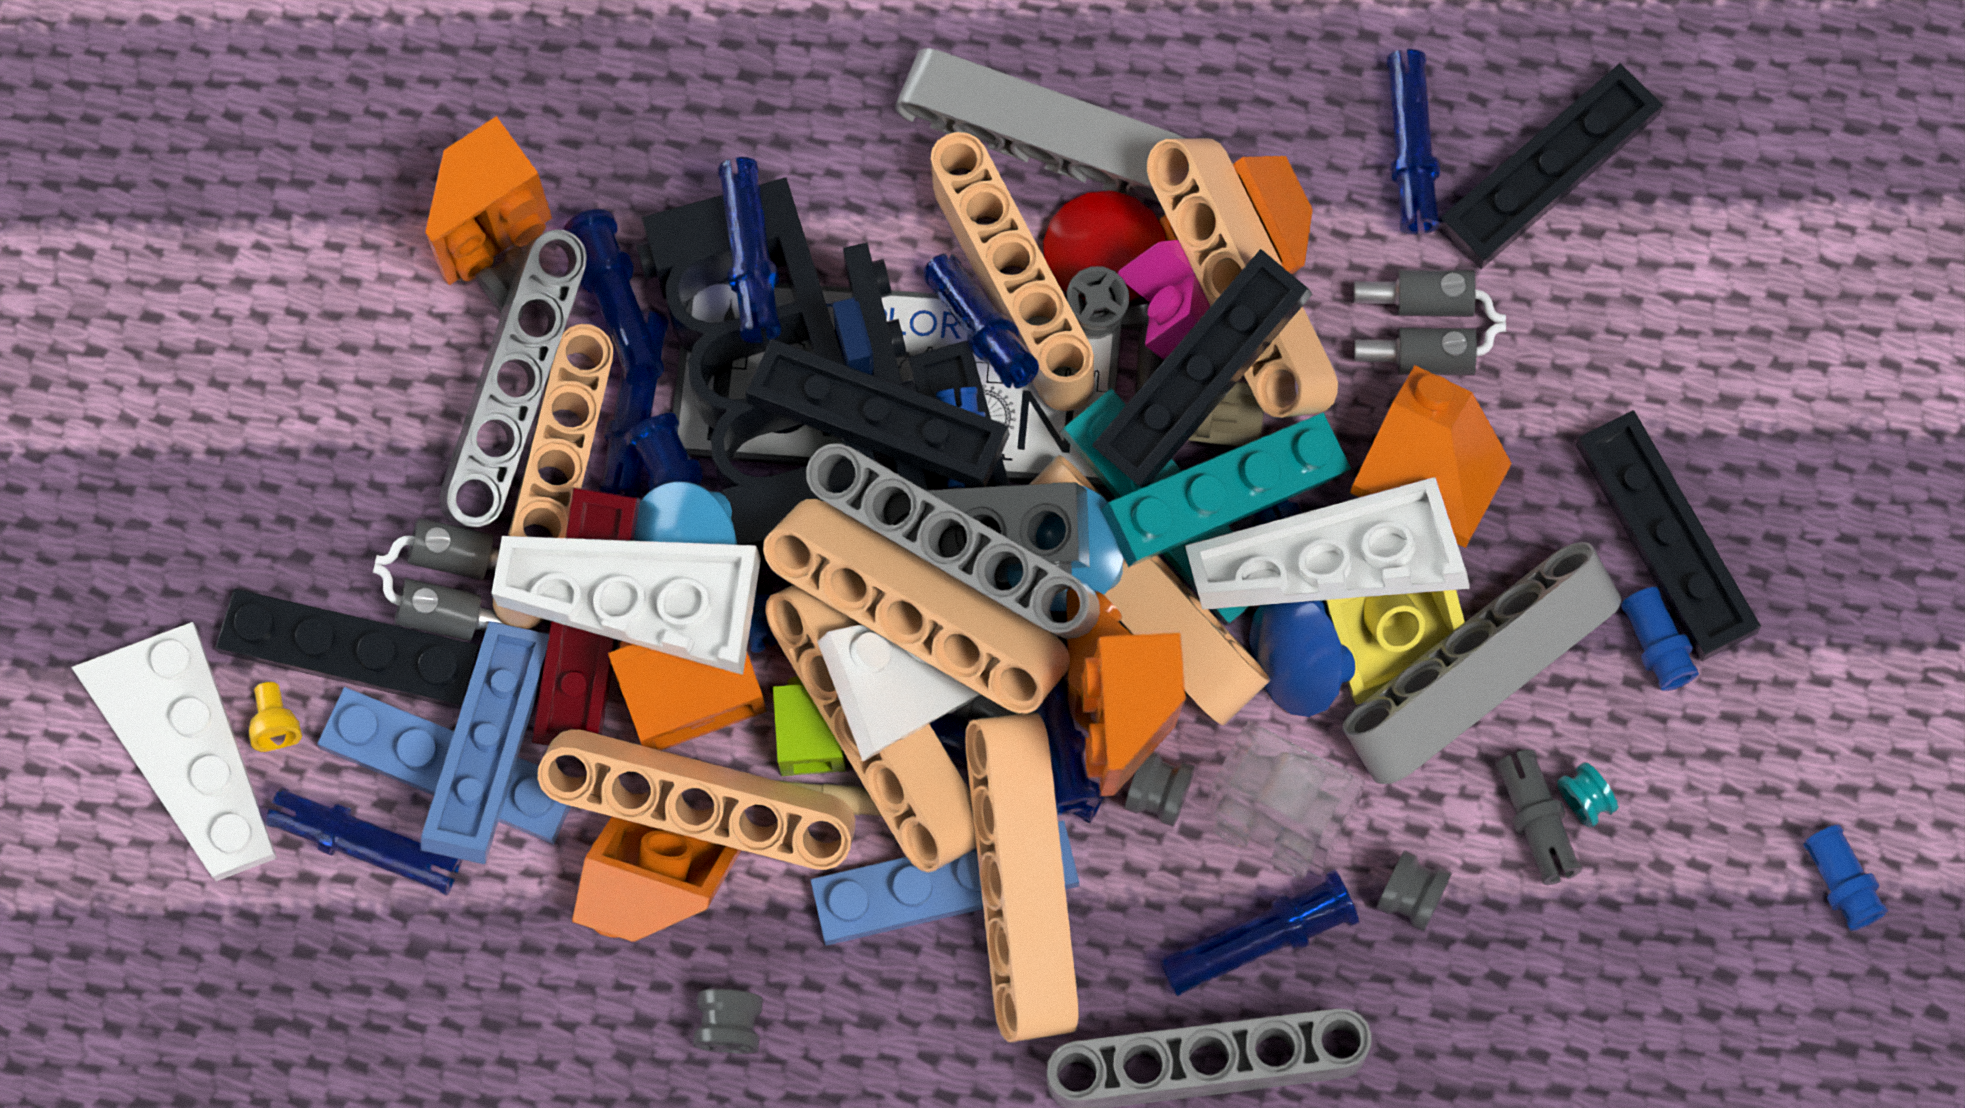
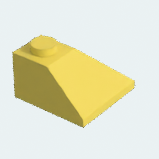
(1391, 633)

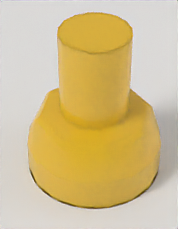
(272, 720)

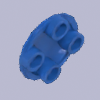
(1300, 656)

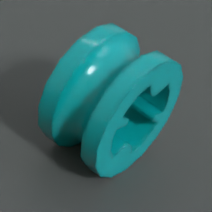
(1587, 794)

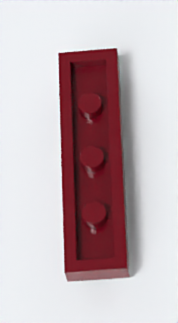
(577, 660)

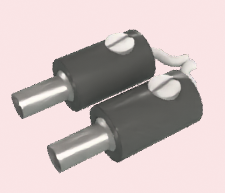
(1429, 295)
(435, 606)

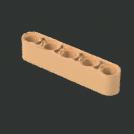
(1006, 245)
(1220, 255)
(560, 445)
(1156, 601)
(916, 605)
(908, 780)
(666, 810)
(1021, 876)

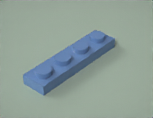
(486, 743)
(415, 753)
(901, 895)

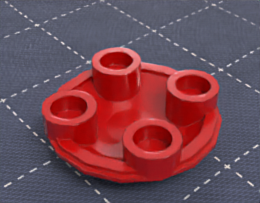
(1099, 232)

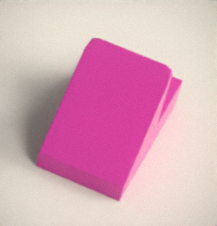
(1173, 291)

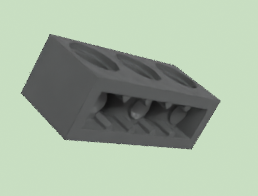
(1019, 514)

